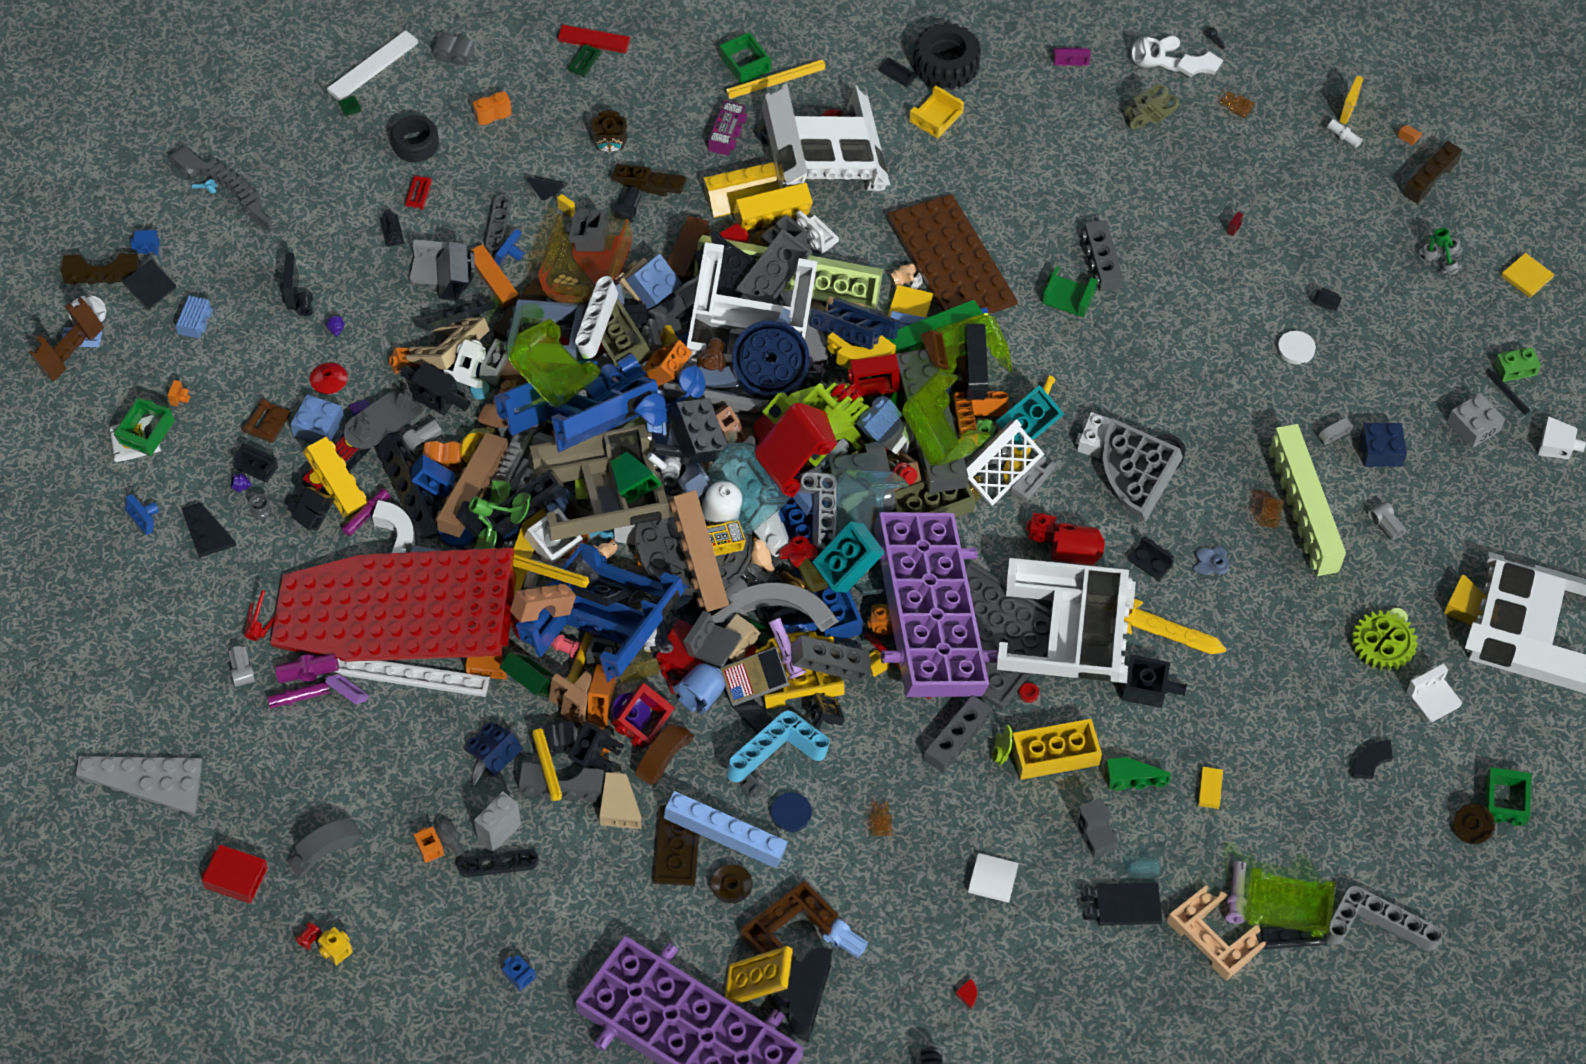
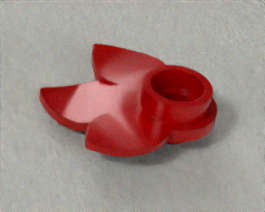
(798, 551)

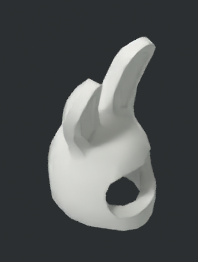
(1151, 52)

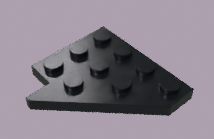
(734, 266)

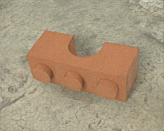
(529, 602)

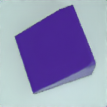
(358, 407)

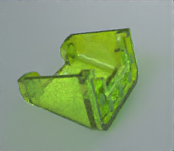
(549, 365)
(1289, 903)

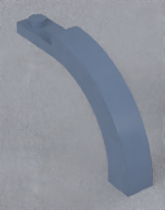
(726, 379)

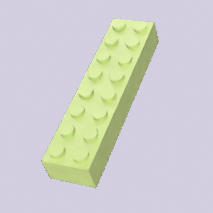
(1307, 500)

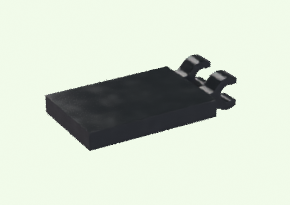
(1124, 904)

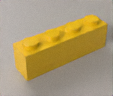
(335, 477)

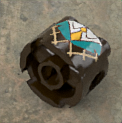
(609, 131)

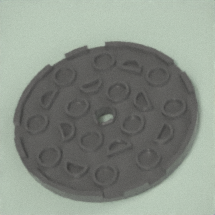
(661, 552)

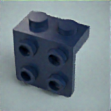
(493, 747)

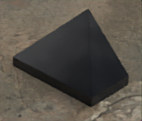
(546, 187)

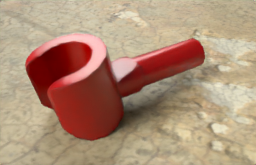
(671, 683)

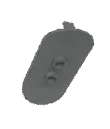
(381, 418)

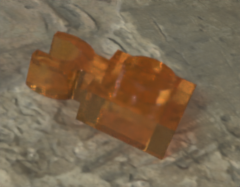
(1239, 106)
(880, 822)

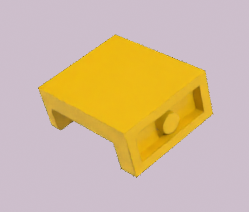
(937, 112)

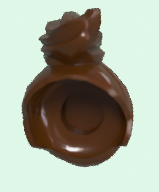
(712, 357)

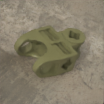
(1145, 110)

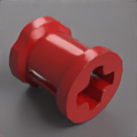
(308, 936)

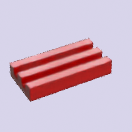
(421, 204)

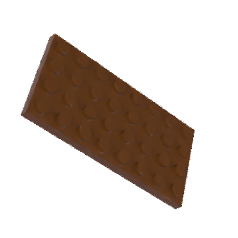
(951, 255)

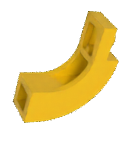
(847, 352)

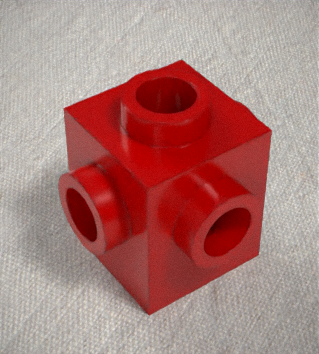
(1041, 527)

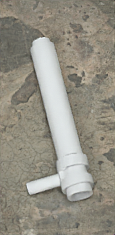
(670, 466)

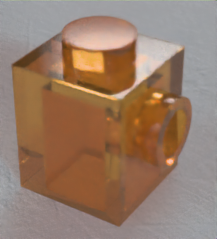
(1271, 512)

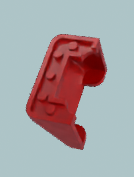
(792, 442)

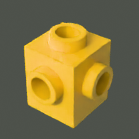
(334, 945)

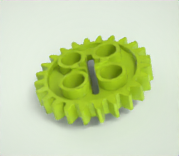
(1399, 651)

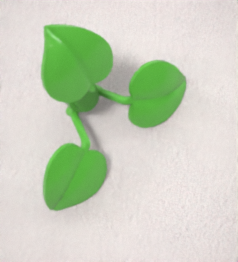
(499, 493)

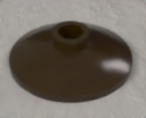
(729, 875)

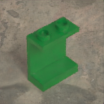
(1068, 294)

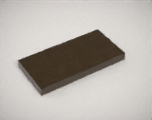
(675, 854)

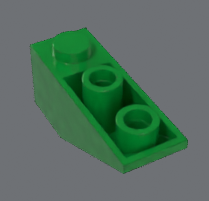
(1129, 773)

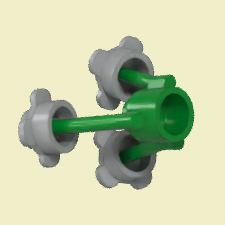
(1451, 246)

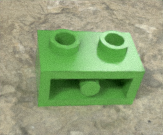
(1517, 364)

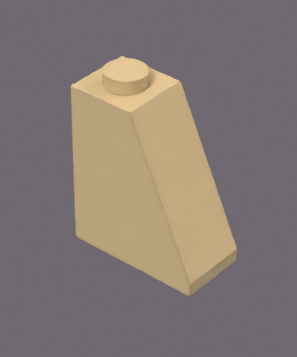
(619, 803)

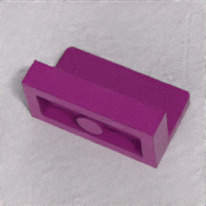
(1071, 56)

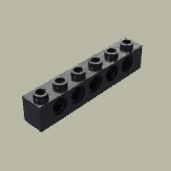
(416, 500)

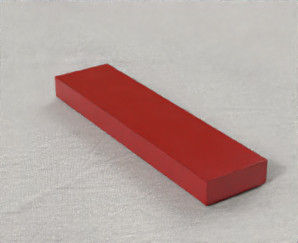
(594, 38)

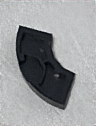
(1371, 758)

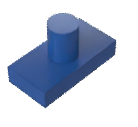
(509, 248)
(141, 514)

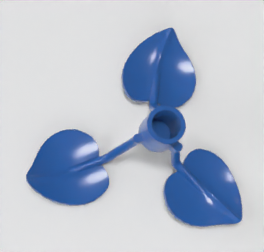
(653, 406)

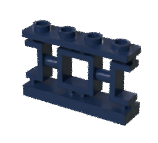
(854, 323)

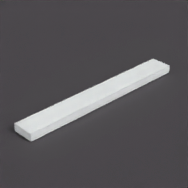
(416, 676)

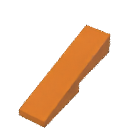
(494, 277)

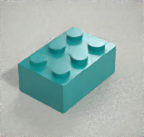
(848, 557)

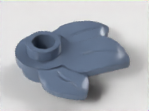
(1212, 561)

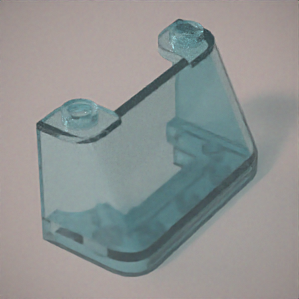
(759, 493)

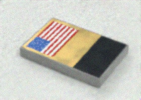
(754, 676)

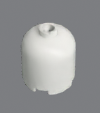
(722, 503)

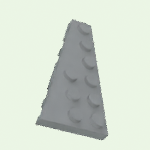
(157, 780)

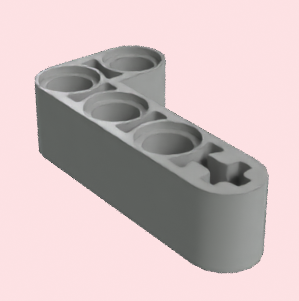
(820, 512)

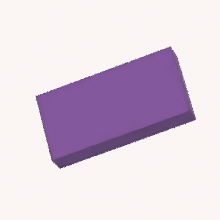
(347, 688)

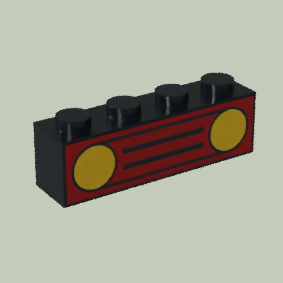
(349, 454)

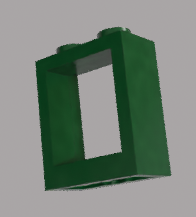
(527, 673)

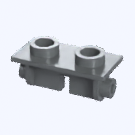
(753, 785)

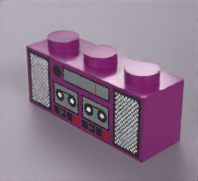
(727, 128)

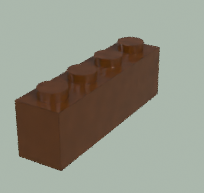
(683, 255)

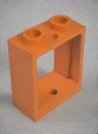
(667, 362)

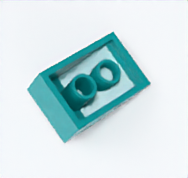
(1035, 413)

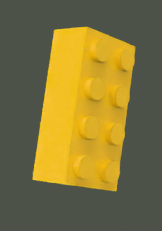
(770, 207)
(1056, 749)

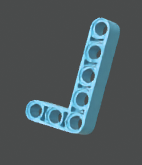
(784, 728)

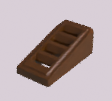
(936, 348)

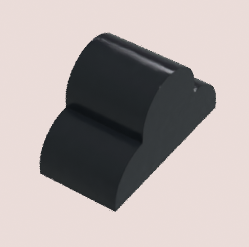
(804, 991)

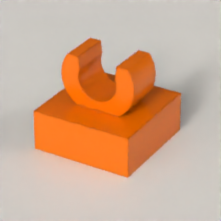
(178, 393)

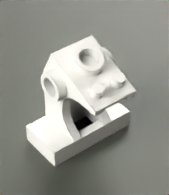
(474, 350)

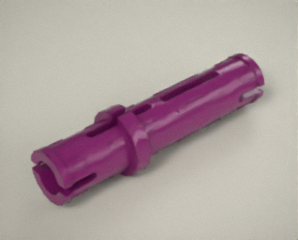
(363, 515)
(304, 693)

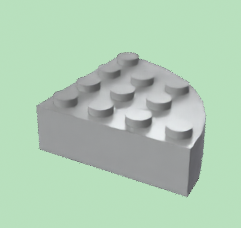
(1138, 466)

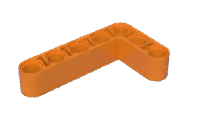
(965, 410)

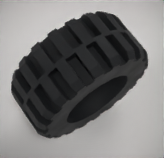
(946, 72)

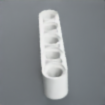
(596, 317)

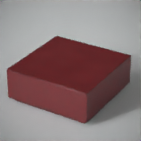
(1235, 223)

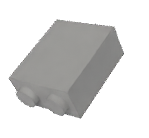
(497, 822)

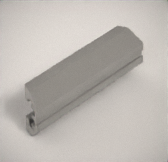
(745, 407)

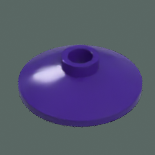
(639, 713)

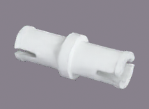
(1344, 133)

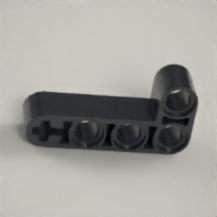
(976, 362)

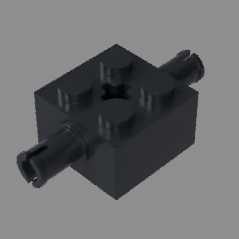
(434, 388)
(1149, 682)

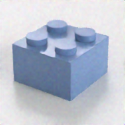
(653, 281)
(317, 420)

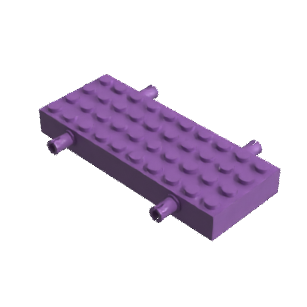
(931, 606)
(675, 1016)

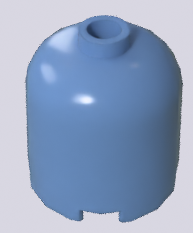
(700, 688)

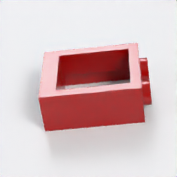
(875, 366)
(655, 702)

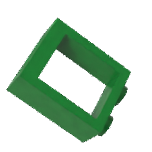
(751, 70)
(140, 407)
(1513, 779)

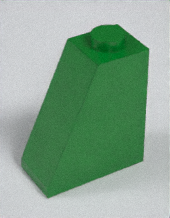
(633, 477)

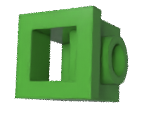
(986, 426)

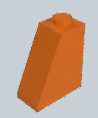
(486, 666)
(600, 697)

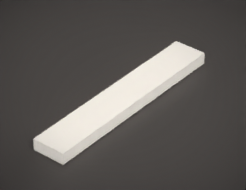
(372, 65)

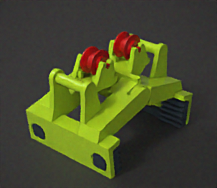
(836, 402)

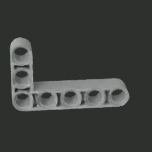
(1381, 918)

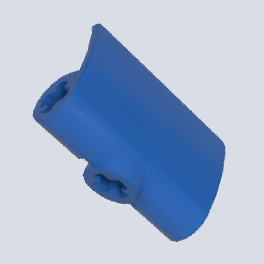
(615, 378)

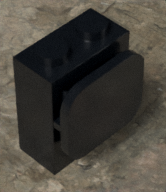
(455, 270)

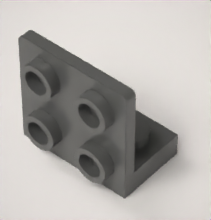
(710, 641)

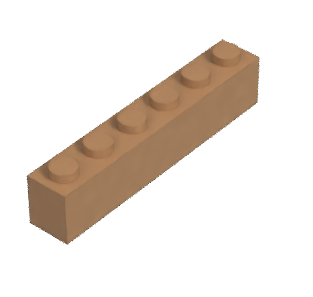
(472, 482)
(698, 550)

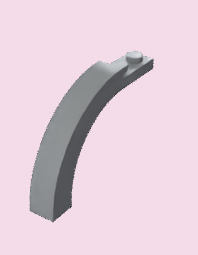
(772, 595)

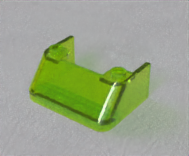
(955, 341)
(931, 427)

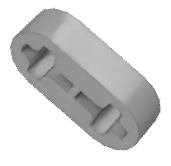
(1336, 431)

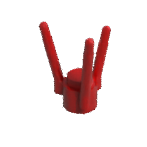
(253, 629)

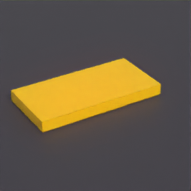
(758, 975)

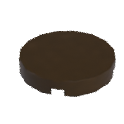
(1474, 824)

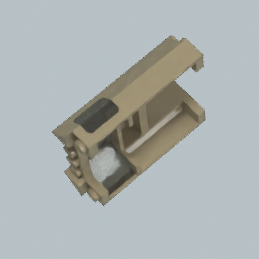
(592, 463)

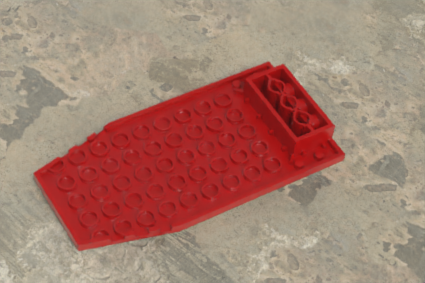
(399, 606)

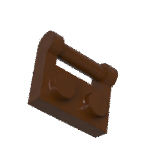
(271, 424)

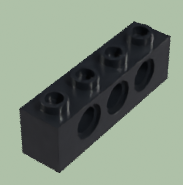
(543, 492)

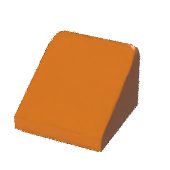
(1409, 134)

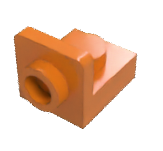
(398, 359)

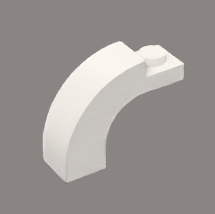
(394, 518)

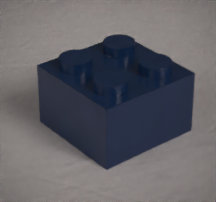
(1383, 444)

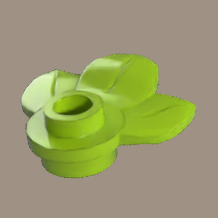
(1002, 746)

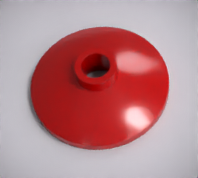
(331, 383)

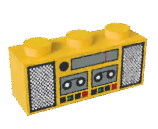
(726, 537)

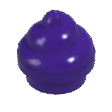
(335, 325)
(240, 483)

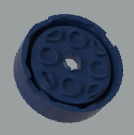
(765, 378)

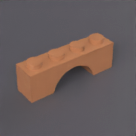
(730, 425)

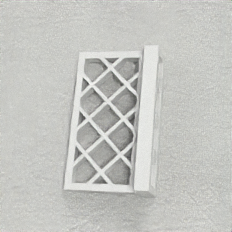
(994, 447)

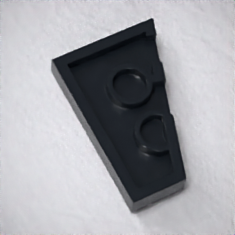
(206, 531)

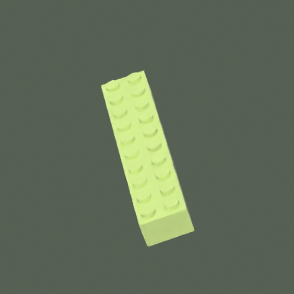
(832, 277)

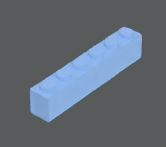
(725, 829)

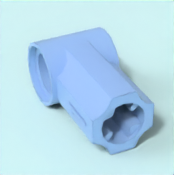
(846, 939)

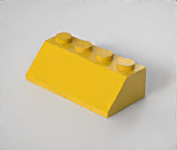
(726, 188)

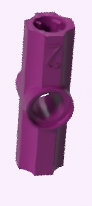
(307, 668)

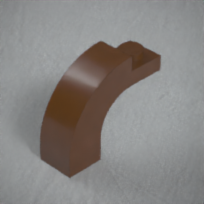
(661, 752)

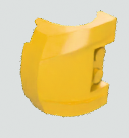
(805, 684)

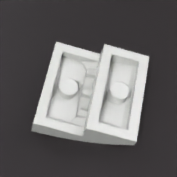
(993, 877)

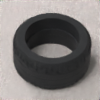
(414, 152)

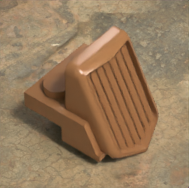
(571, 697)

